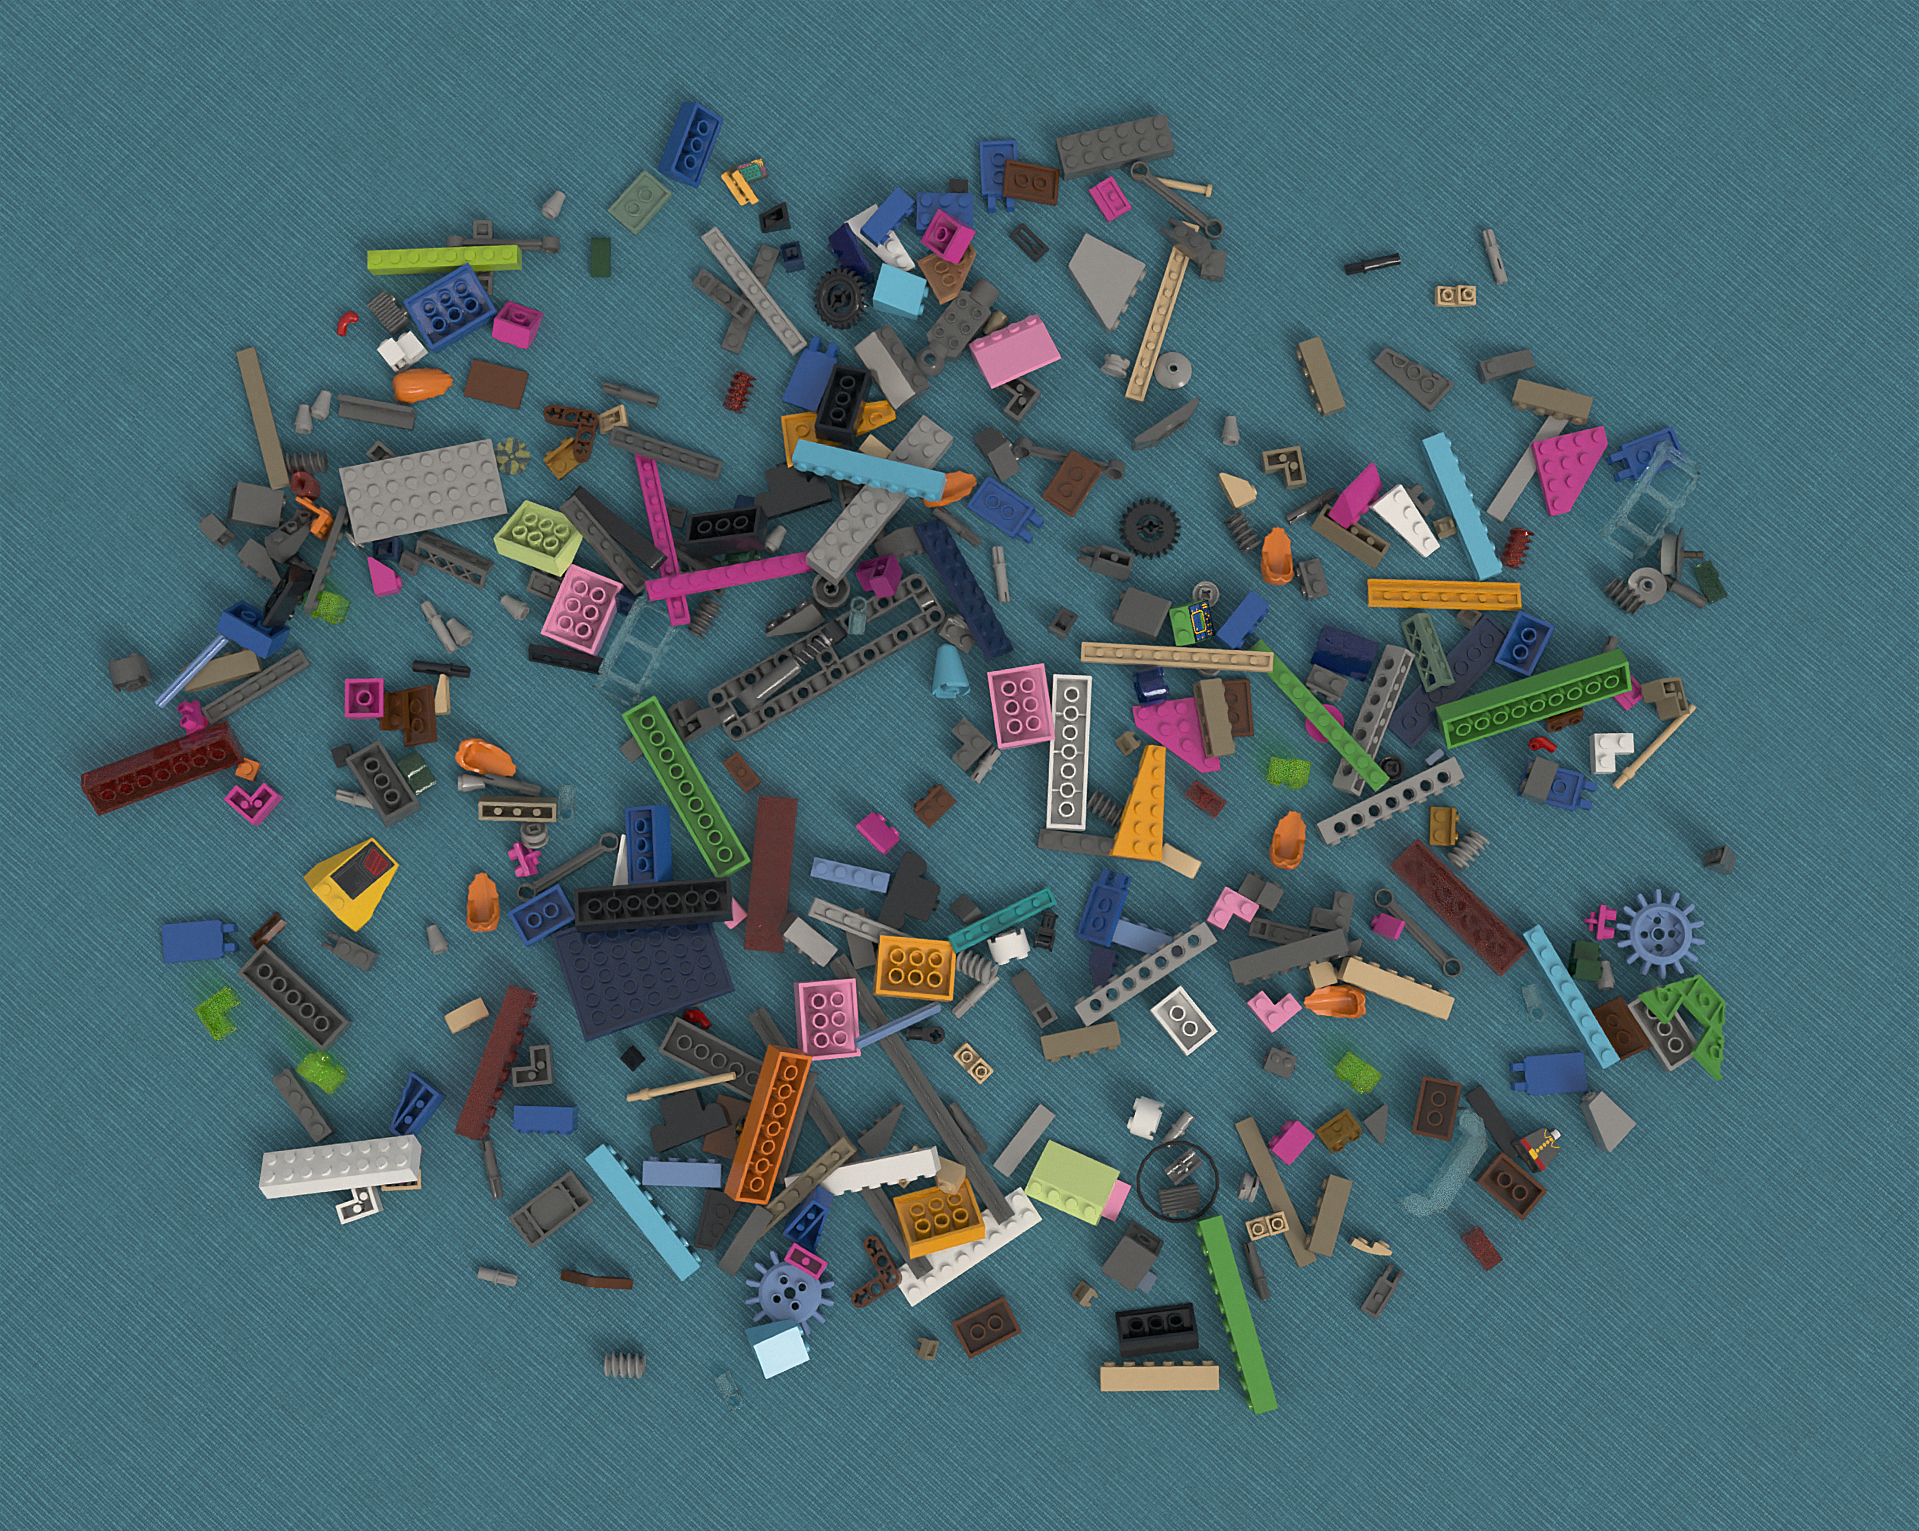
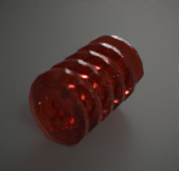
(738, 391)
(305, 486)
(1515, 548)

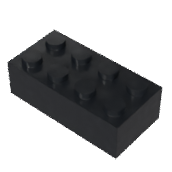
(843, 404)
(726, 531)

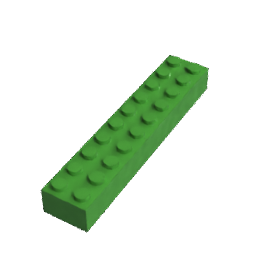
(1534, 698)
(686, 788)
(1237, 1316)

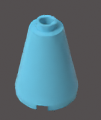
(949, 673)

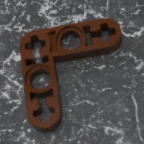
(583, 427)
(882, 1279)
(596, 1281)

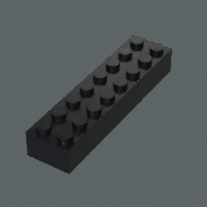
(653, 904)

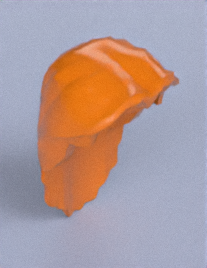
(420, 384)
(957, 486)
(1276, 558)
(481, 756)
(1288, 842)
(482, 904)
(1337, 1001)

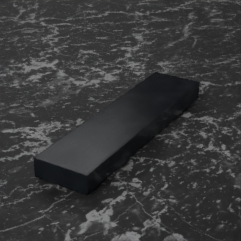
(564, 659)
(1493, 1120)

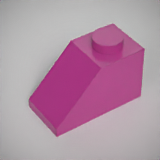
(384, 579)
(1387, 926)

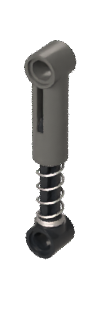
(756, 694)

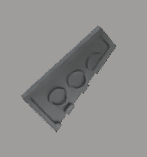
(1413, 378)

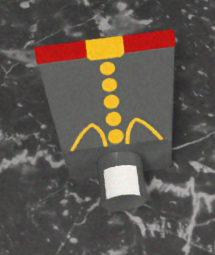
(1538, 1148)

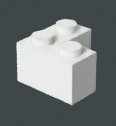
(403, 353)
(1605, 747)
(365, 1203)

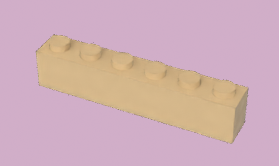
(1395, 988)
(1159, 1376)

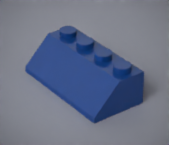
(690, 144)
(648, 844)

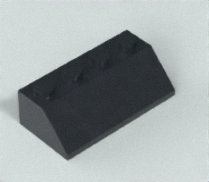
(1157, 1330)

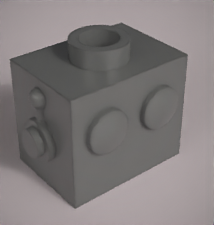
(1213, 267)
(1279, 1062)

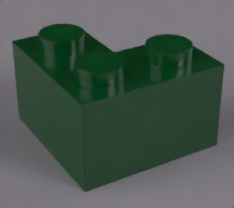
(1583, 961)

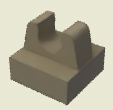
(1444, 527)
(1127, 743)
(1083, 1294)
(928, 1348)

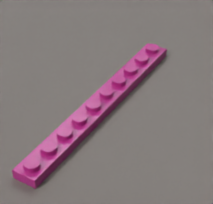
(661, 533)
(727, 576)

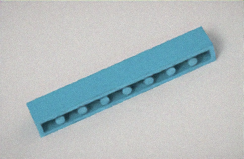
(869, 470)
(1459, 505)
(1569, 997)
(643, 1211)

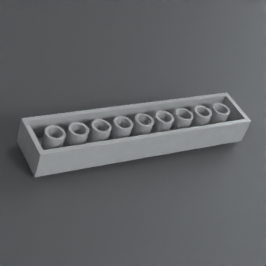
(875, 507)

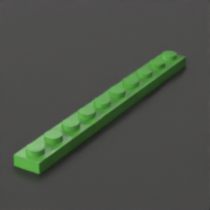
(1324, 721)

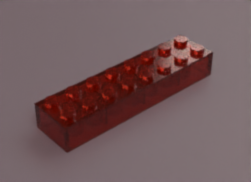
(162, 768)
(771, 873)
(1458, 907)
(496, 1063)

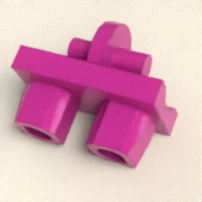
(192, 716)
(527, 859)
(1604, 914)

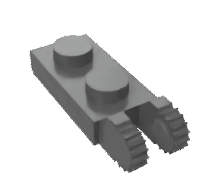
(1380, 1293)

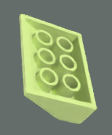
(539, 538)
(1072, 1182)

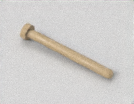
(1182, 185)

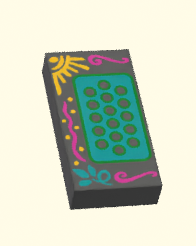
(754, 170)

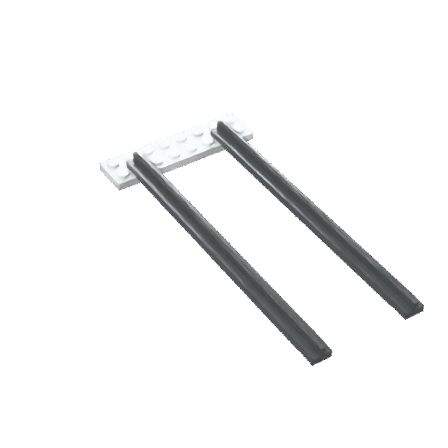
(1005, 1216)

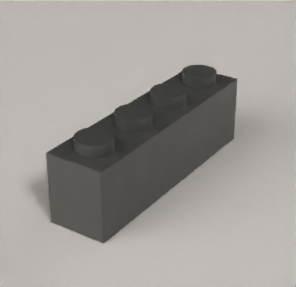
(304, 1105)

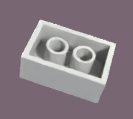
(1183, 1020)

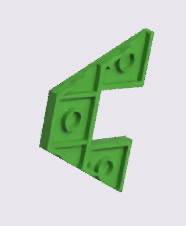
(1705, 1006)

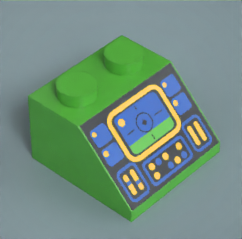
(1192, 622)

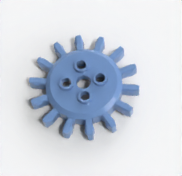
(1669, 919)
(772, 1286)

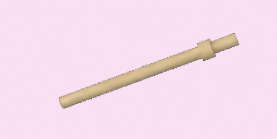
(1629, 772)
(647, 1093)

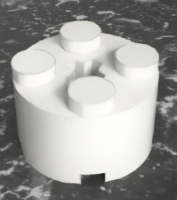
(1009, 945)
(1145, 1118)

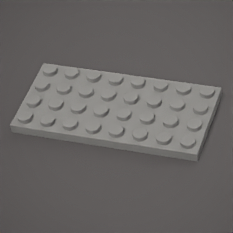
(423, 491)

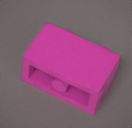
(805, 1261)

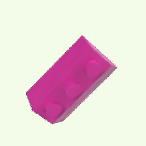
(1357, 497)

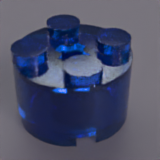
(1150, 686)

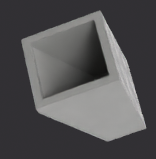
(1605, 1120)

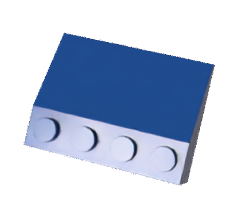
(451, 308)

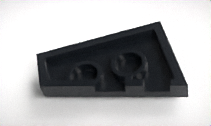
(715, 1217)

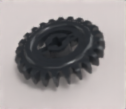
(851, 297)
(1168, 528)

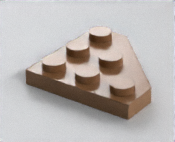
(944, 276)

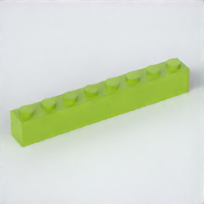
(444, 259)

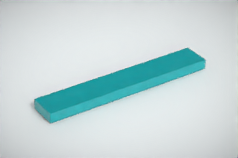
(1001, 920)

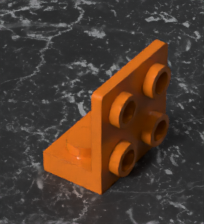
(321, 526)

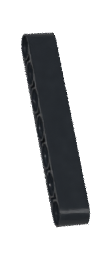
(621, 531)

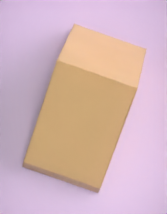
(615, 416)
(874, 448)

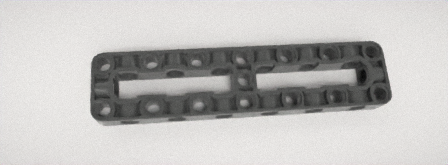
(822, 681)

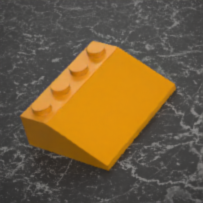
(914, 969)
(939, 1219)

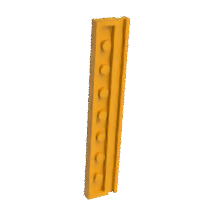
(1443, 594)

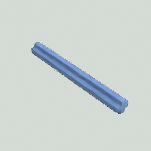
(191, 670)
(896, 1025)

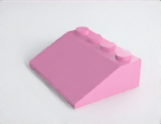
(1014, 351)
(582, 610)
(1021, 706)
(827, 1018)

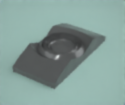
(1166, 427)
(551, 1209)

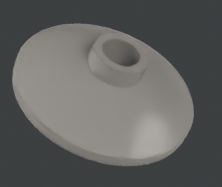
(1170, 379)
(1650, 594)

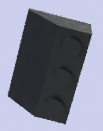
(287, 596)

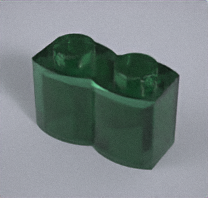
(417, 773)

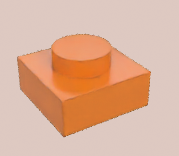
(248, 769)

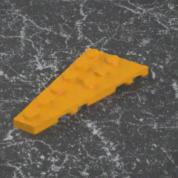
(802, 426)
(1142, 818)

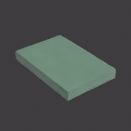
(640, 202)

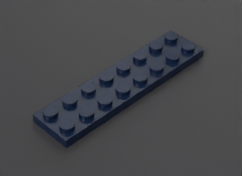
(964, 589)
(1467, 663)

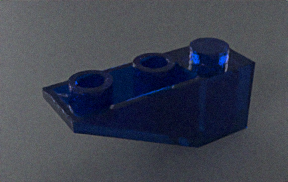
(1100, 966)

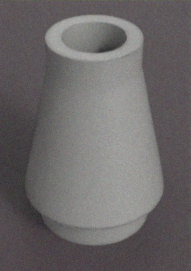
(553, 205)
(321, 406)
(303, 421)
(1230, 431)
(774, 539)
(515, 607)
(459, 632)
(470, 783)
(437, 942)
(1607, 980)

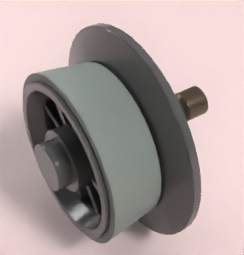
(1673, 554)

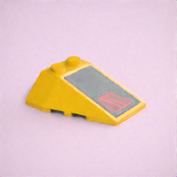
(353, 881)

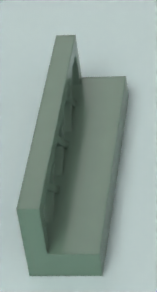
(1430, 648)

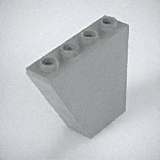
(1105, 279)

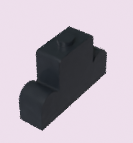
(791, 492)
(909, 894)
(687, 1120)

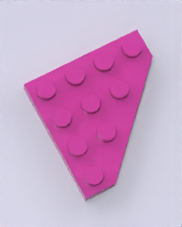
(1566, 465)
(1177, 729)

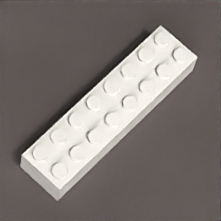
(1069, 753)
(340, 1166)

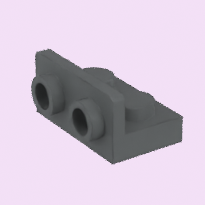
(1312, 579)
(544, 584)
(956, 632)
(1326, 682)

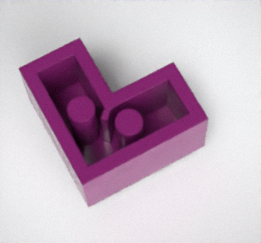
(880, 575)

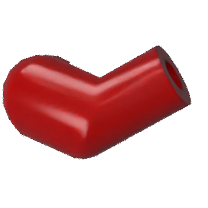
(343, 322)
(1541, 742)
(697, 1016)

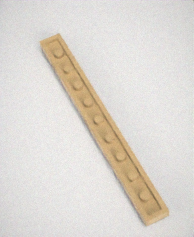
(1158, 324)
(1177, 657)

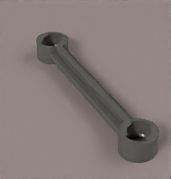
(1176, 200)
(547, 245)
(1030, 449)
(568, 867)
(1397, 912)

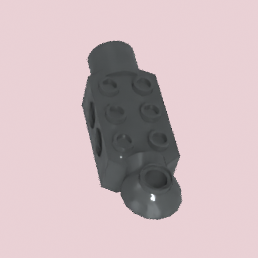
(957, 327)

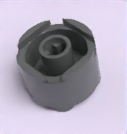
(832, 601)
(130, 673)

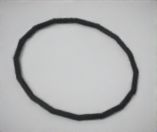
(1216, 1181)

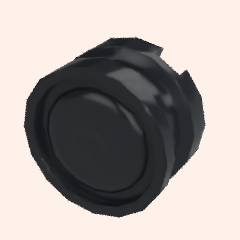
(1393, 767)

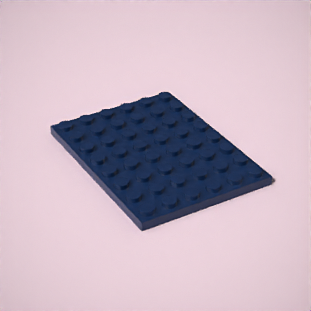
(639, 973)

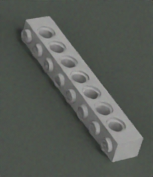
(1375, 713)
(1449, 768)
(1205, 939)

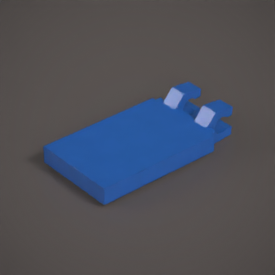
(992, 166)
(811, 376)
(1639, 453)
(1004, 510)
(1566, 789)
(1104, 908)
(196, 941)
(1551, 1074)

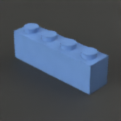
(850, 875)
(1141, 938)
(682, 1173)

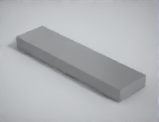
(1024, 1140)

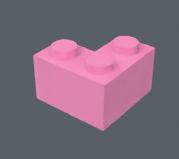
(1230, 904)
(1271, 1014)

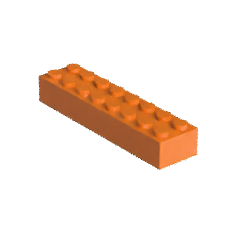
(768, 1124)

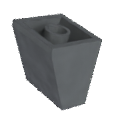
(255, 506)
(1140, 613)
(1132, 1256)

